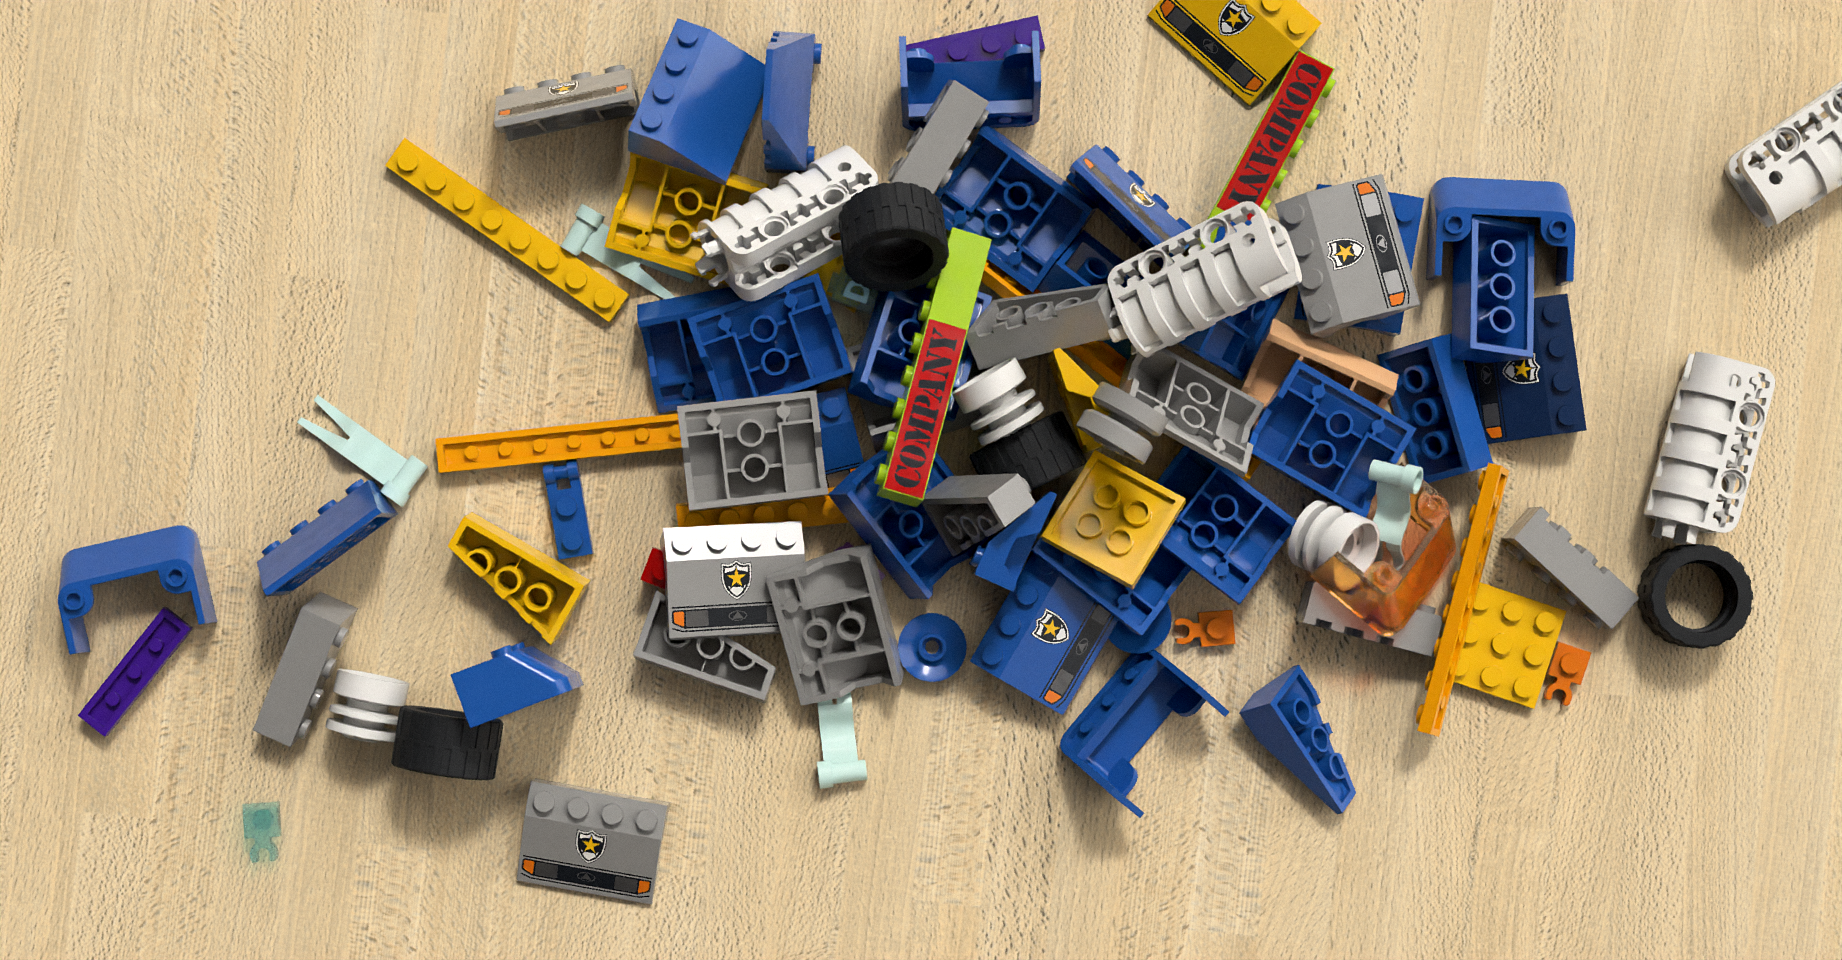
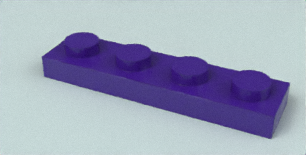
(982, 43)
(135, 671)

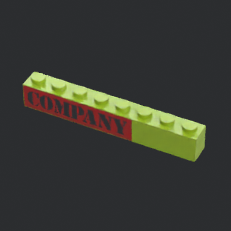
(1276, 135)
(932, 370)

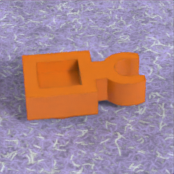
(1212, 628)
(1567, 666)

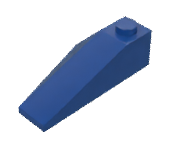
(1291, 729)

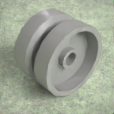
(1120, 426)

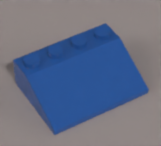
(698, 103)
(324, 539)

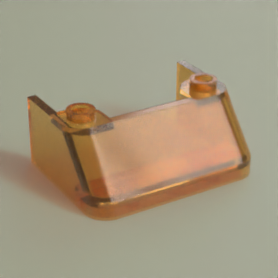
(1389, 596)

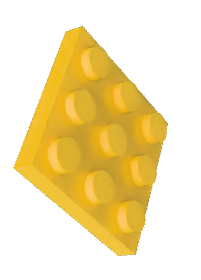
(1113, 519)
(1508, 645)

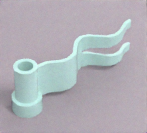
(590, 235)
(369, 454)
(1394, 504)
(838, 744)

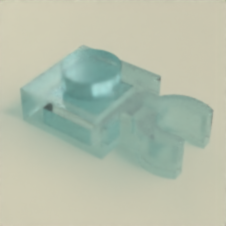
(262, 822)

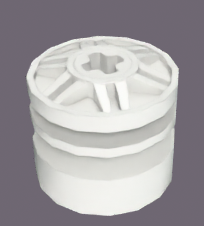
(998, 401)
(1329, 529)
(366, 705)

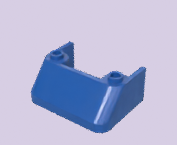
(1007, 84)
(1457, 198)
(169, 550)
(511, 682)
(1126, 716)

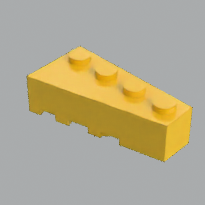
(520, 574)

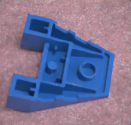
(787, 101)

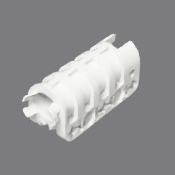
(1798, 173)
(783, 226)
(1205, 283)
(1700, 447)

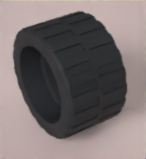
(893, 236)
(1034, 452)
(1736, 597)
(445, 745)

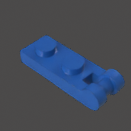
(568, 511)

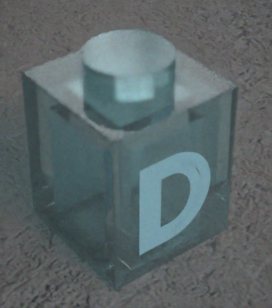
(851, 294)

